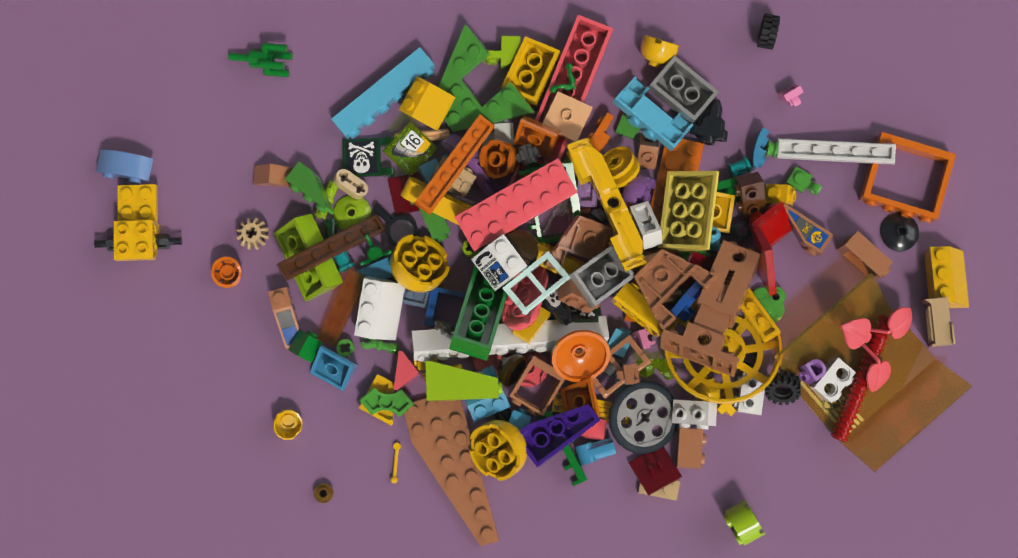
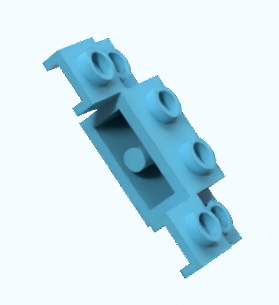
(649, 117)

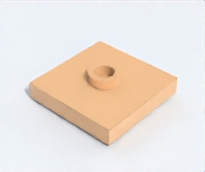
(567, 116)

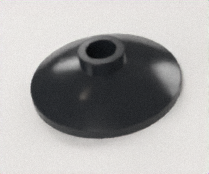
(891, 236)

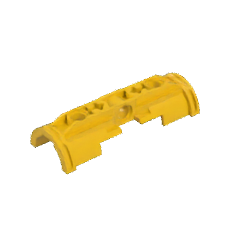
(591, 167)

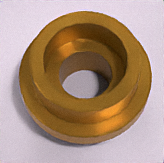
(329, 490)

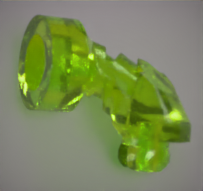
(660, 365)

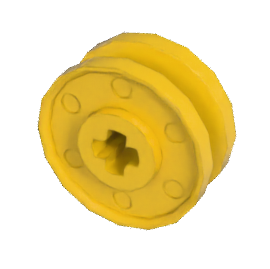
(622, 165)

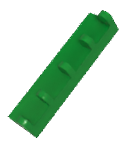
(570, 456)

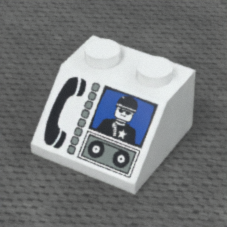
(499, 262)

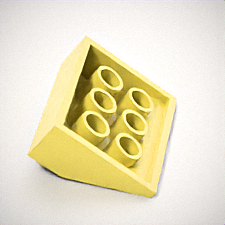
(688, 210)

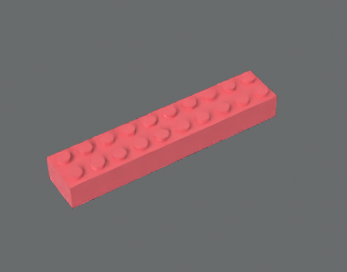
(585, 52)

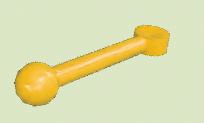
(397, 446)

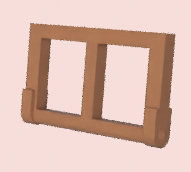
(646, 361)

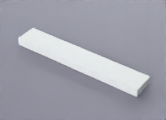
(836, 151)

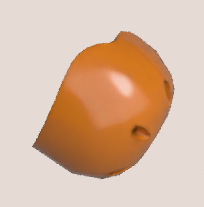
(227, 272)

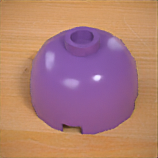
(637, 190)

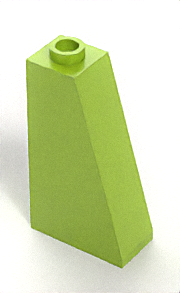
(453, 383)

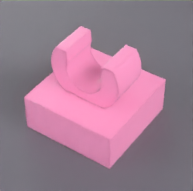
(791, 95)
(641, 339)

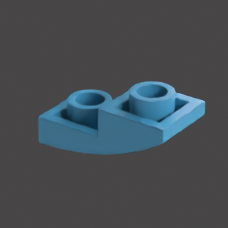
(758, 153)
(378, 269)

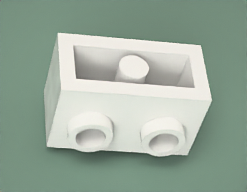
(752, 405)
(694, 413)

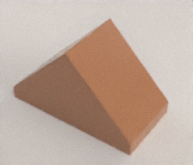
(271, 175)

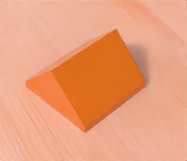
(537, 134)
(580, 395)

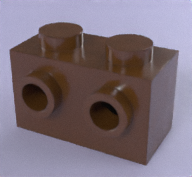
(750, 194)

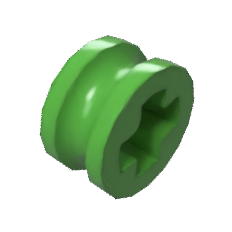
(771, 148)
(345, 354)

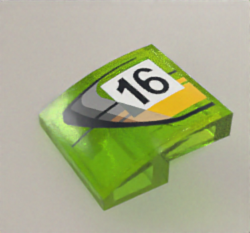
(410, 149)

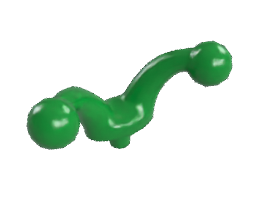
(569, 67)

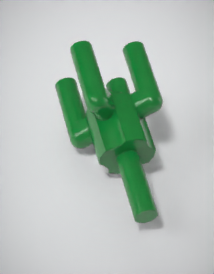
(265, 59)

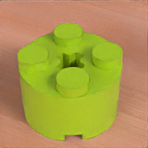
(744, 523)

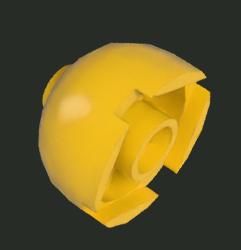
(658, 51)

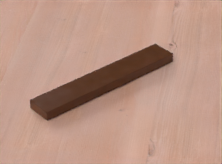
(330, 247)

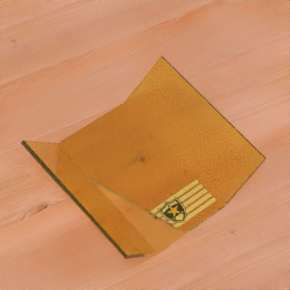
(903, 406)

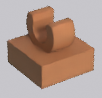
(629, 373)

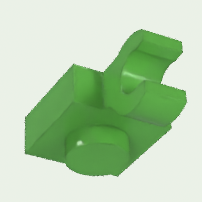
(801, 180)

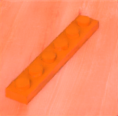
(454, 164)

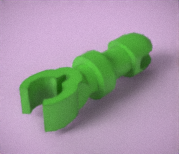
(373, 343)

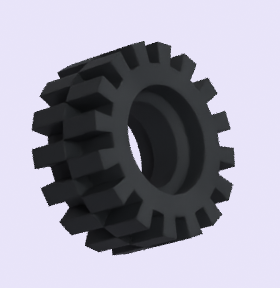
(768, 31)
(787, 394)

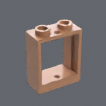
(865, 256)
(532, 408)

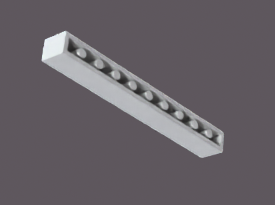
(433, 345)

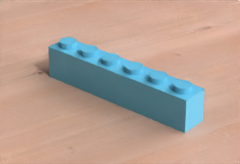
(383, 94)

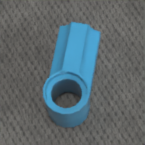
(591, 452)

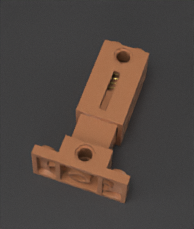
(716, 311)

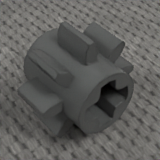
(527, 155)

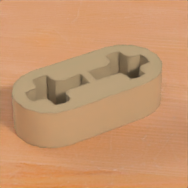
(350, 184)

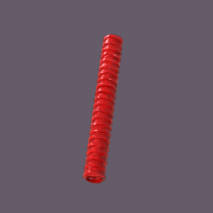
(860, 385)

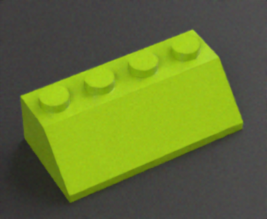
(297, 236)

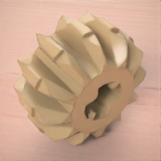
(250, 227)

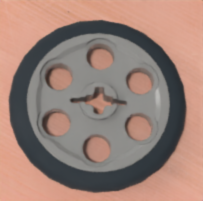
(619, 410)

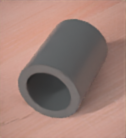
(610, 369)

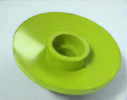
(347, 203)

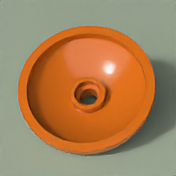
(582, 363)

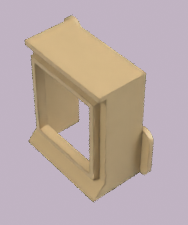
(938, 322)

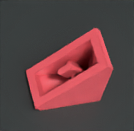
(404, 371)

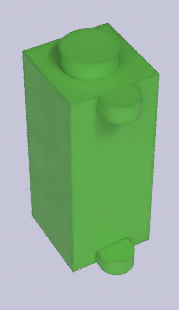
(436, 225)

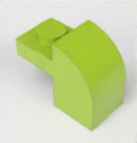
(509, 49)

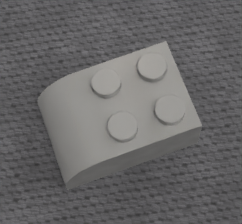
(683, 90)
(600, 276)

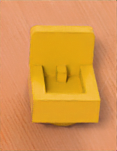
(780, 192)

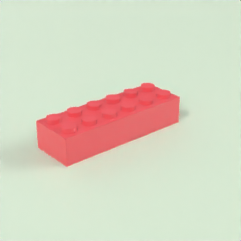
(516, 204)

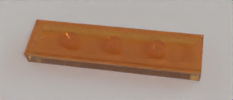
(342, 308)

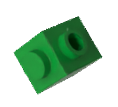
(305, 345)

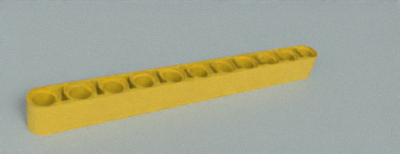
(450, 207)

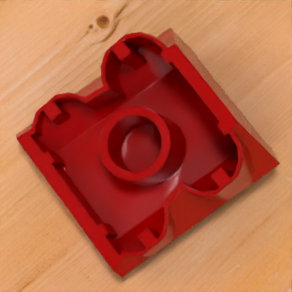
(773, 223)

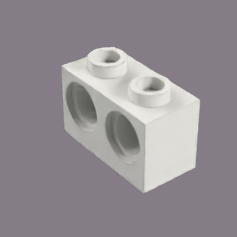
(646, 225)
(830, 377)

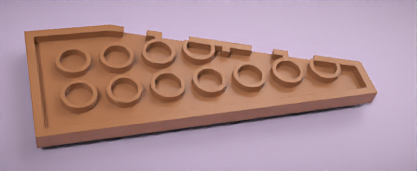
(444, 443)

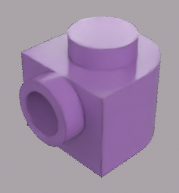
(812, 371)

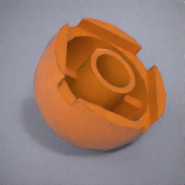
(498, 158)

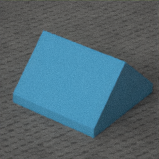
(333, 368)

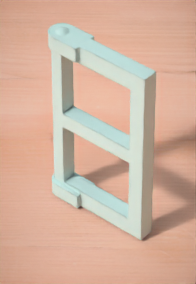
(545, 293)

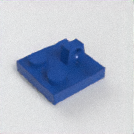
(682, 308)

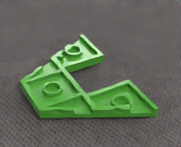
(466, 108)

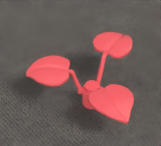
(858, 333)

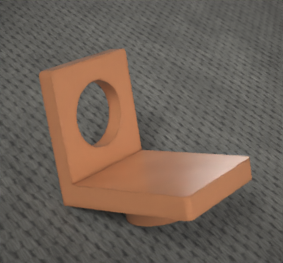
(648, 153)

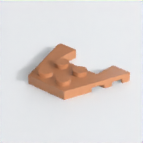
(582, 239)
(663, 277)

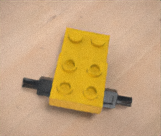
(137, 227)

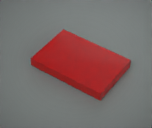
(766, 263)

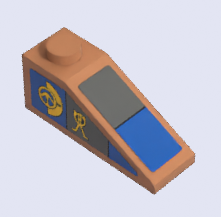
(808, 233)
(285, 314)

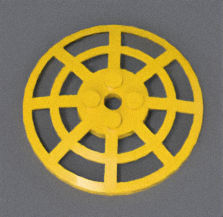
(736, 345)

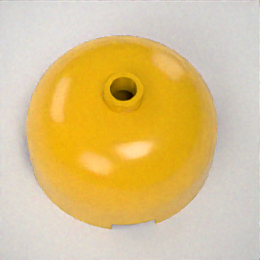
(419, 263)
(498, 449)

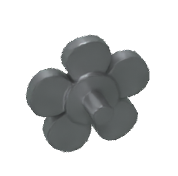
(444, 327)

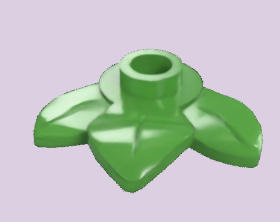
(773, 307)

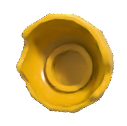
(287, 424)

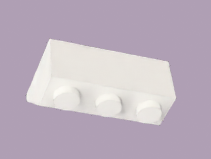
(379, 309)

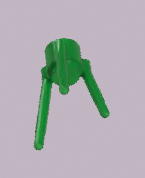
(374, 253)

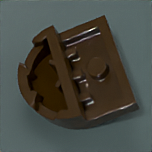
(524, 244)

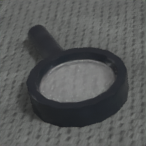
(398, 226)

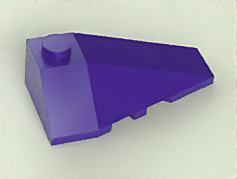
(553, 434)

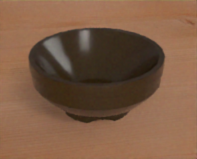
(510, 368)

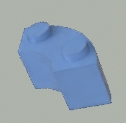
(124, 165)

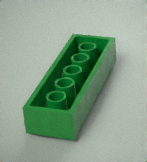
(478, 317)

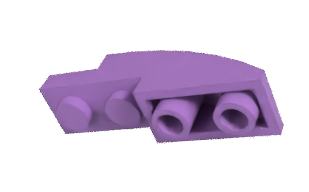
(487, 184)

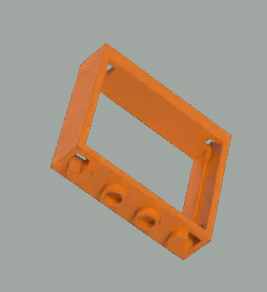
(917, 149)

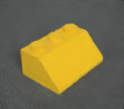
(533, 70)
(946, 275)
(637, 308)

